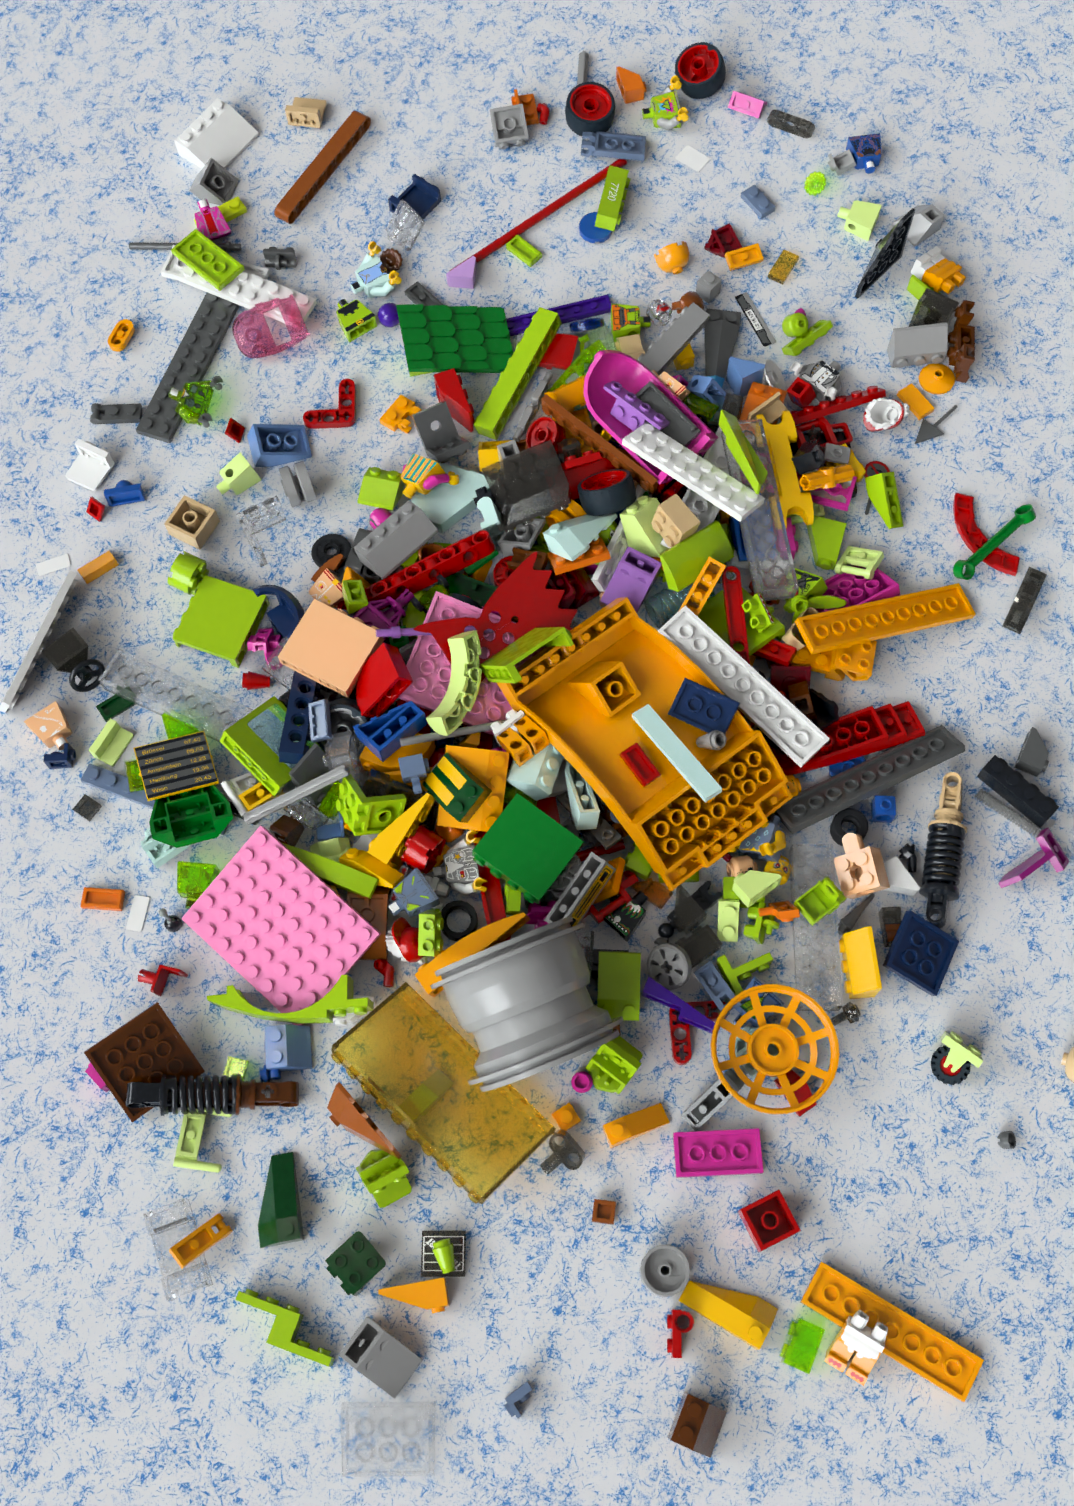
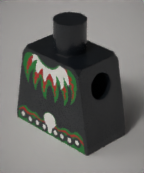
(628, 916)

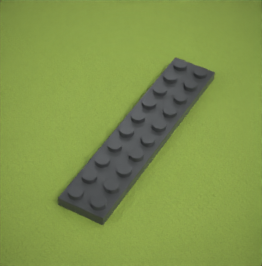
(187, 365)
(869, 778)

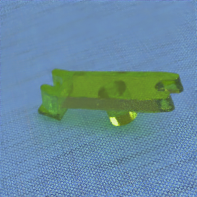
(582, 340)

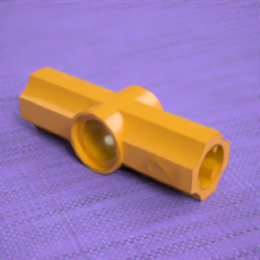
(827, 477)

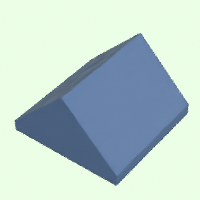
(742, 374)

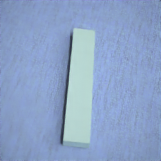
(677, 753)

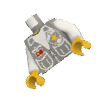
(460, 867)

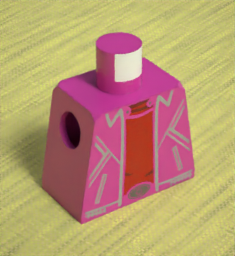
(211, 221)

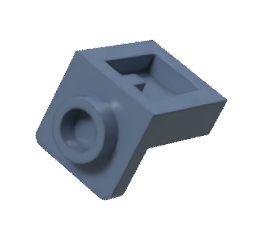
(521, 1395)

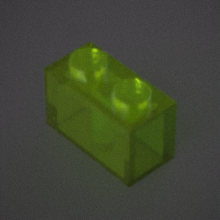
(802, 1345)

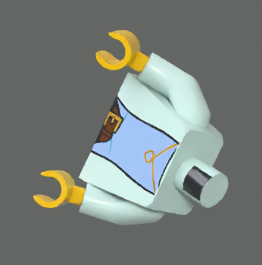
(373, 276)

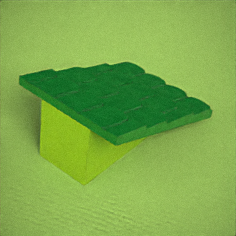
(454, 337)

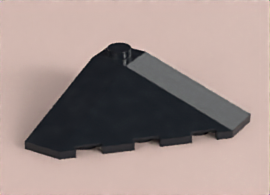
(886, 254)

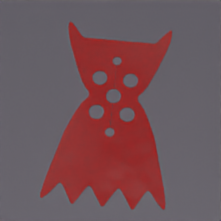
(520, 596)

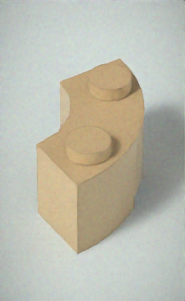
(630, 345)

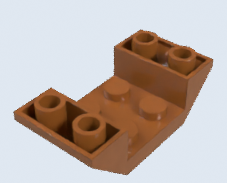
(376, 913)

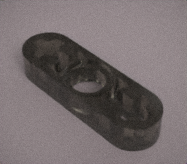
(782, 116)

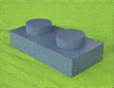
(757, 201)

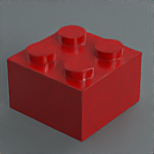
(769, 1221)

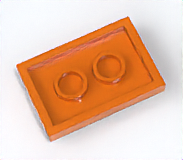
(596, 553)

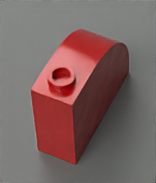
(381, 681)

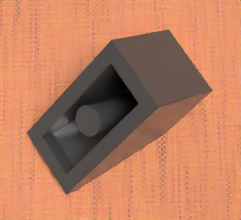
(1032, 754)

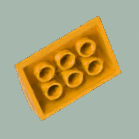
(490, 769)

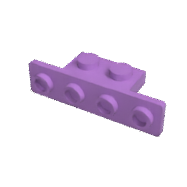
(632, 410)

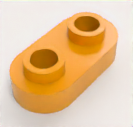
(119, 337)

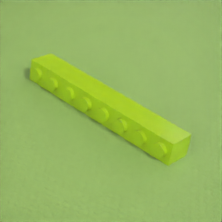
(517, 373)

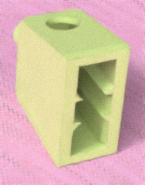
(860, 218)
(237, 476)

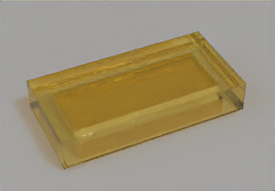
(783, 267)

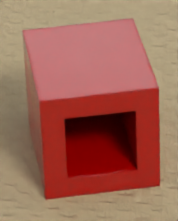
(801, 393)

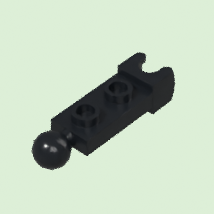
(702, 898)

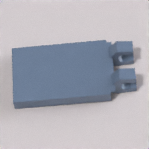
(613, 145)

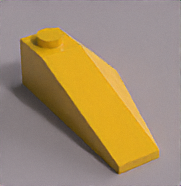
(391, 841)

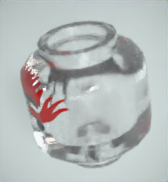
(659, 312)

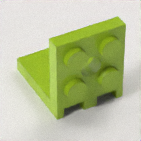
(363, 812)

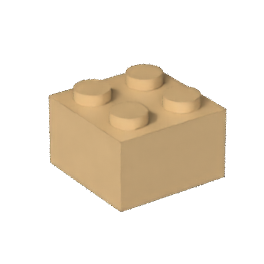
(674, 521)
(192, 522)

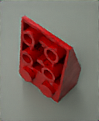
(449, 389)

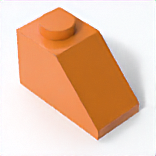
(630, 85)

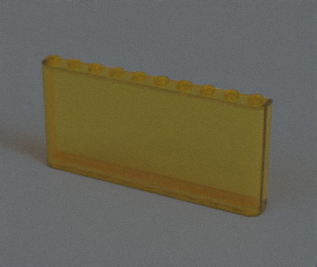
(421, 1076)

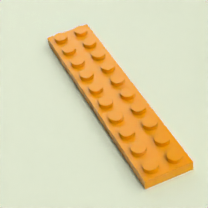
(884, 618)

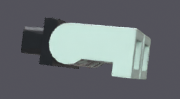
(487, 506)

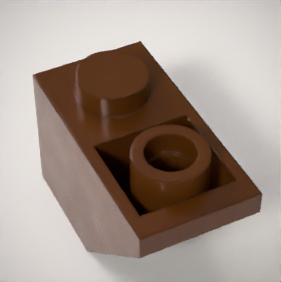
(801, 699)

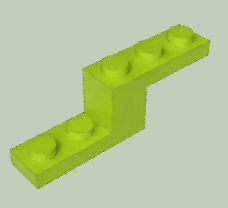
(285, 1327)

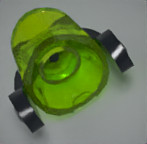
(426, 599)

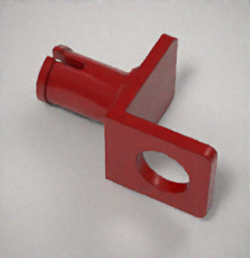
(160, 978)

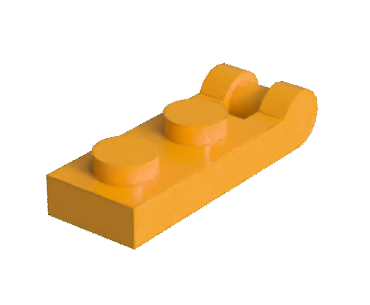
(200, 1241)

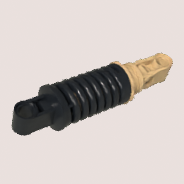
(944, 851)

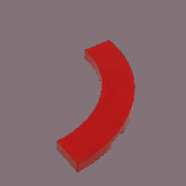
(975, 539)

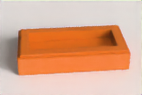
(102, 899)

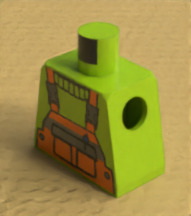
(627, 320)

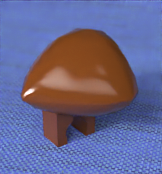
(686, 300)

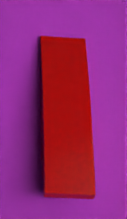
(860, 735)

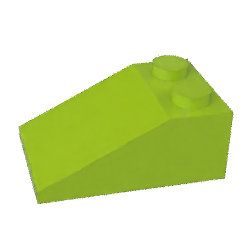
(619, 984)

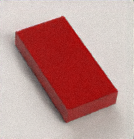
(640, 764)

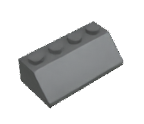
(395, 539)

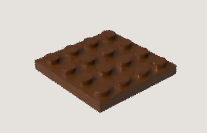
(142, 1053)

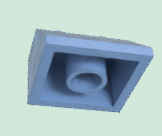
(288, 1047)

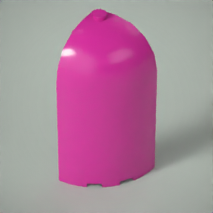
(633, 376)

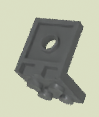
(444, 441)

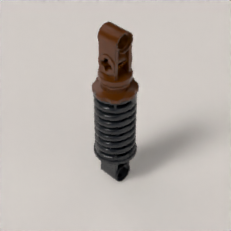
(208, 1096)

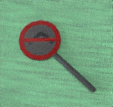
(871, 469)

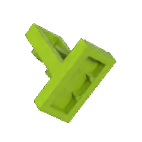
(743, 971)

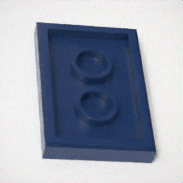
(703, 707)

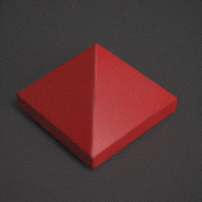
(234, 430)
(95, 508)

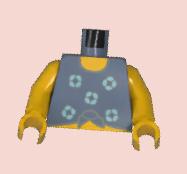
(765, 842)

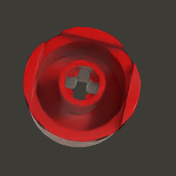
(423, 849)

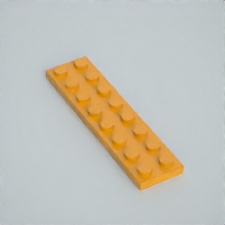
(907, 1338)

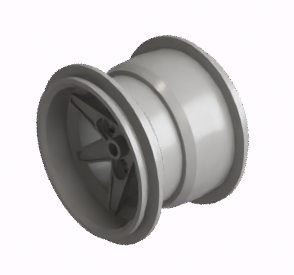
(527, 1004)

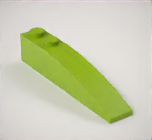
(336, 873)

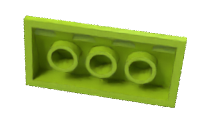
(687, 558)

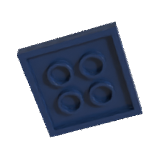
(921, 953)

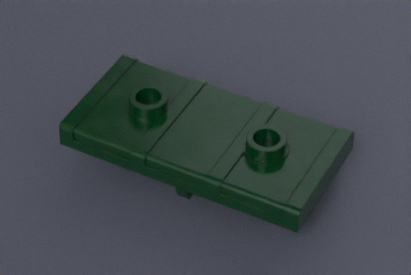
(470, 587)

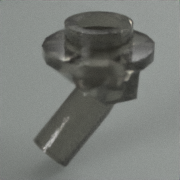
(850, 1012)

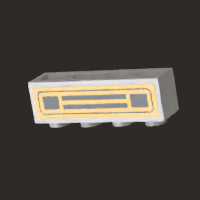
(582, 890)

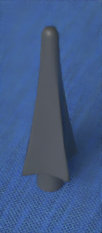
(849, 920)

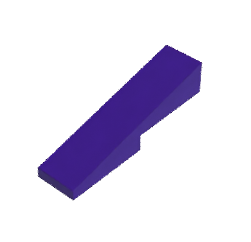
(689, 1015)

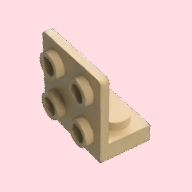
(306, 112)

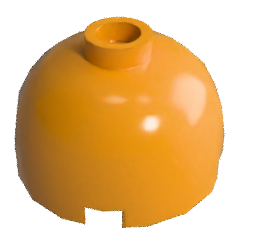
(673, 258)

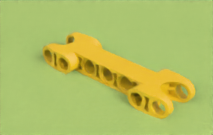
(790, 496)

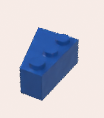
(384, 733)

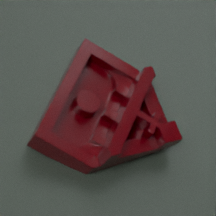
(722, 241)

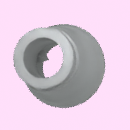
(713, 740)

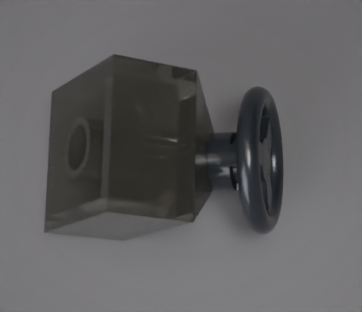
(71, 656)

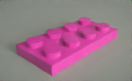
(717, 1153)

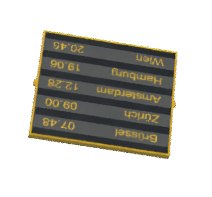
(175, 765)

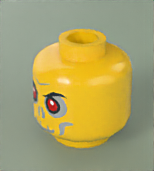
(782, 867)

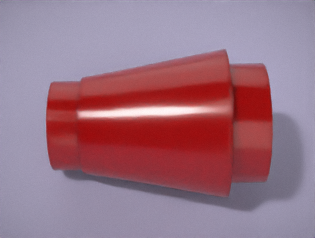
(255, 681)

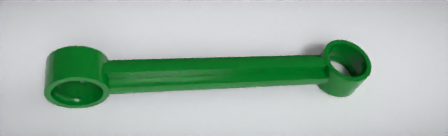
(1023, 515)

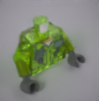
(194, 400)

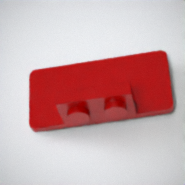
(582, 467)

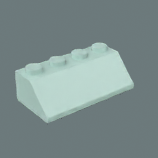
(537, 774)

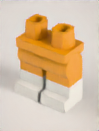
(938, 271)

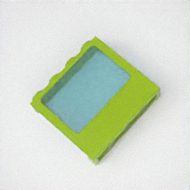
(257, 742)

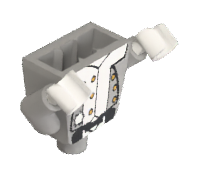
(821, 376)

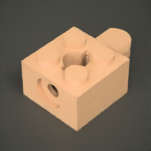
(866, 863)

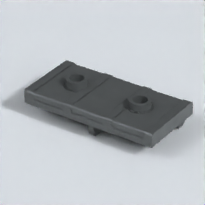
(680, 426)

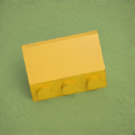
(860, 963)

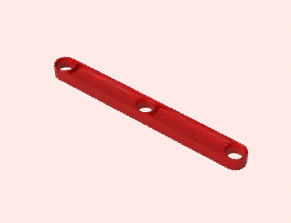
(735, 614)

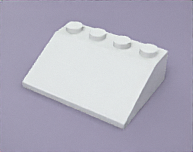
(217, 135)

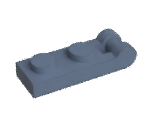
(715, 985)

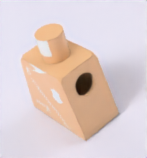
(50, 726)

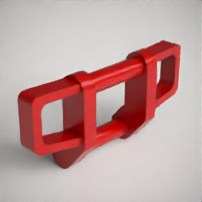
(827, 429)
(627, 880)

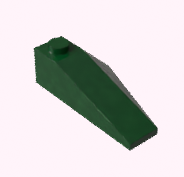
(280, 1210)

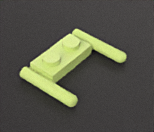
(190, 1142)

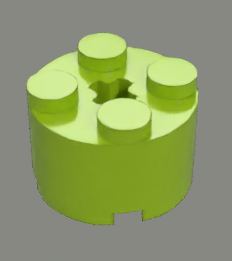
(187, 572)

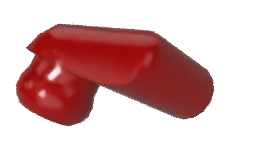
(544, 110)
(386, 970)

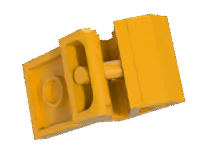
(853, 660)

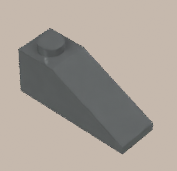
(711, 1100)

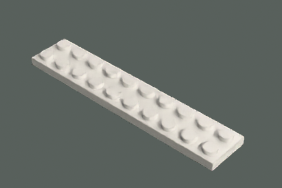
(742, 683)

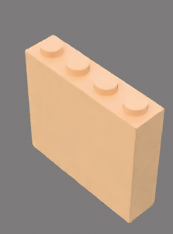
(330, 647)

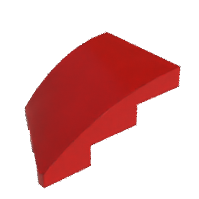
(559, 352)

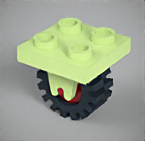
(953, 1060)

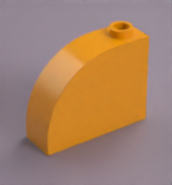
(370, 760)

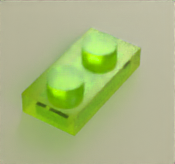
(328, 805)

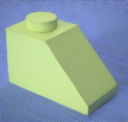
(755, 885)

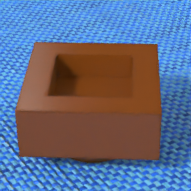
(603, 1211)

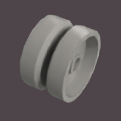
(296, 484)
(651, 1274)

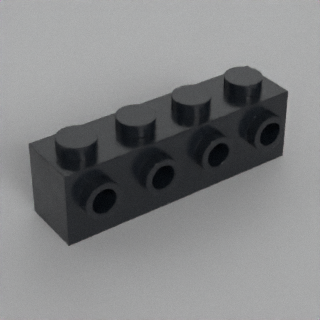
(1017, 791)

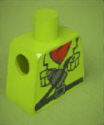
(809, 585)

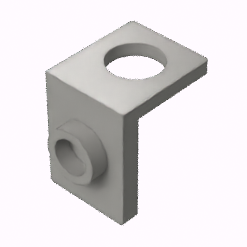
(836, 454)

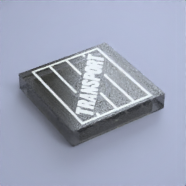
(429, 1264)

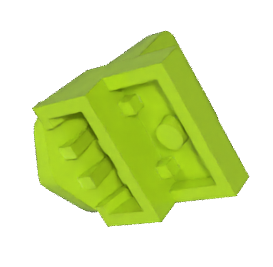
(614, 1065)
(384, 1177)

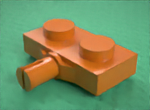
(782, 910)

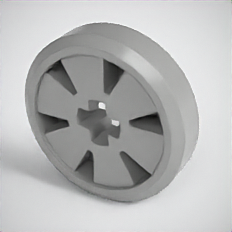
(677, 958)

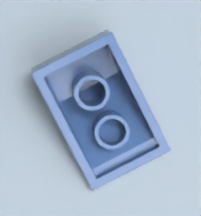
(278, 444)

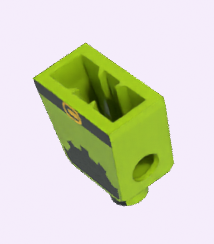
(355, 319)

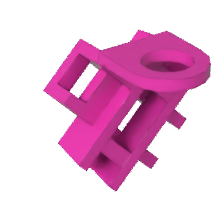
(264, 640)

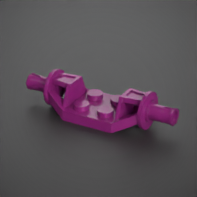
(390, 618)

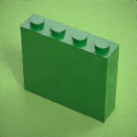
(527, 849)

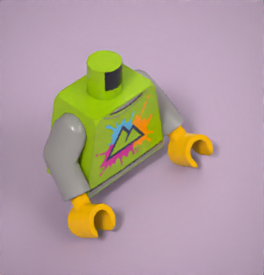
(665, 108)

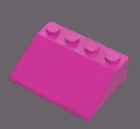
(859, 590)

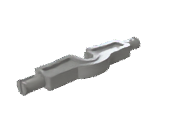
(531, 411)

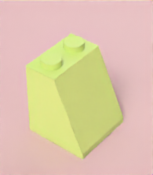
(638, 527)

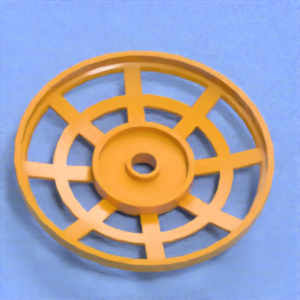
(785, 1042)

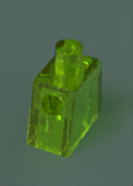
(194, 880)

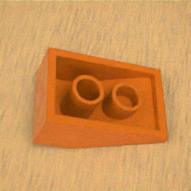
(757, 395)

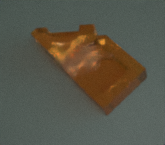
(656, 892)

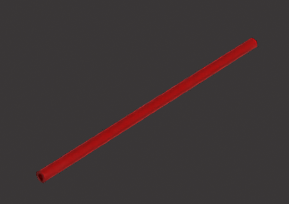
(545, 212)

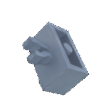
(414, 769)

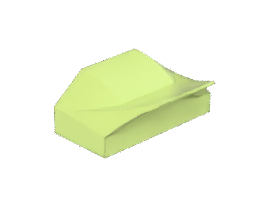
(331, 848)

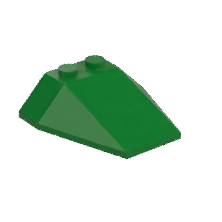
(190, 817)

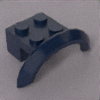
(287, 614)

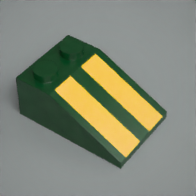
(456, 788)

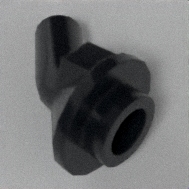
(908, 852)

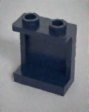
(419, 195)

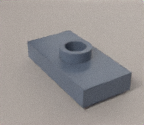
(320, 720)

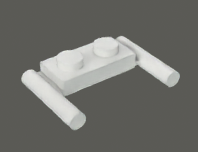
(239, 785)

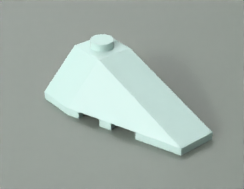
(573, 536)

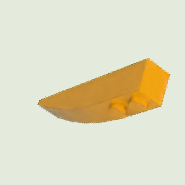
(467, 946)

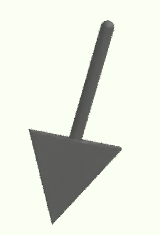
(930, 431)

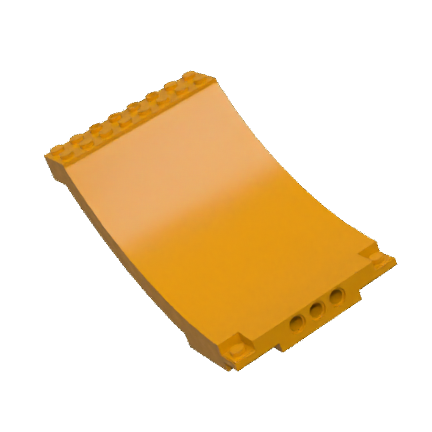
(586, 707)

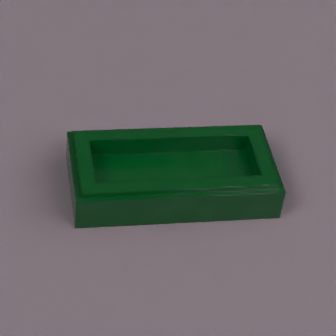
(113, 707)

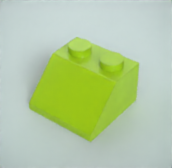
(381, 488)

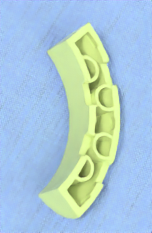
(463, 684)

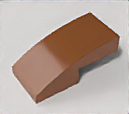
(332, 564)

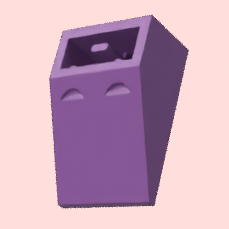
(632, 578)

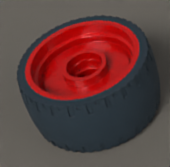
(700, 70)
(590, 108)
(607, 492)

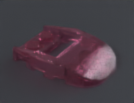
(253, 332)

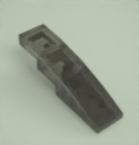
(1024, 600)

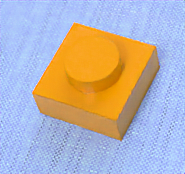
(566, 1117)

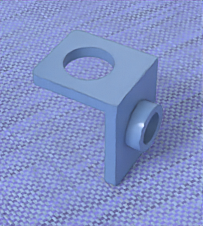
(331, 831)

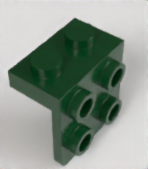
(355, 1263)

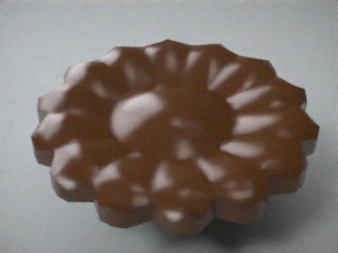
(391, 259)

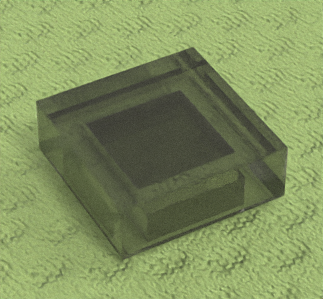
(87, 807)

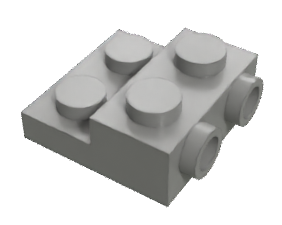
(509, 126)

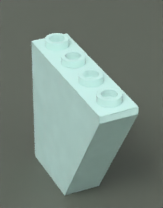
(450, 503)

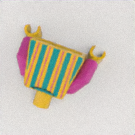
(423, 475)

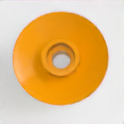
(936, 384)

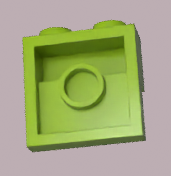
(429, 938)

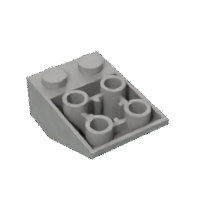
(380, 1357)

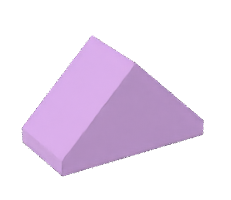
(463, 275)

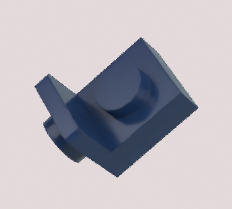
(61, 760)

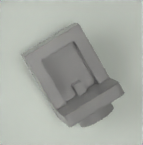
(842, 162)

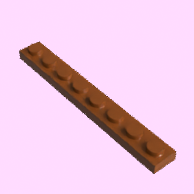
(594, 440)

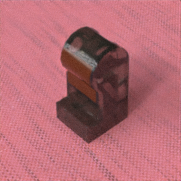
(889, 923)

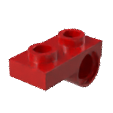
(674, 1344)

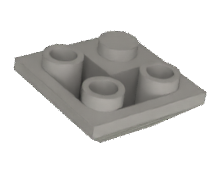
(925, 223)

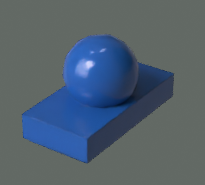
(124, 493)

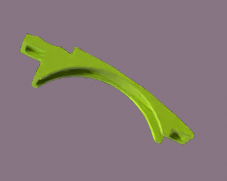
(336, 1001)

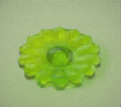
(815, 183)

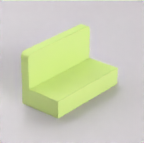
(111, 743)

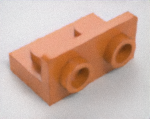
(529, 107)

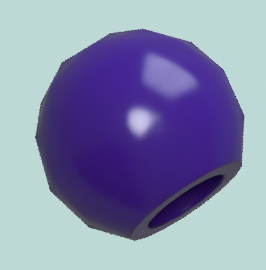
(388, 315)

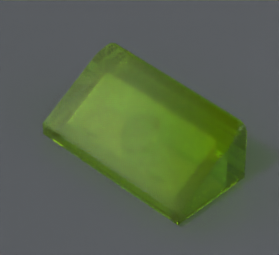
(700, 406)

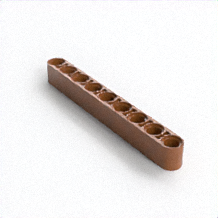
(322, 167)

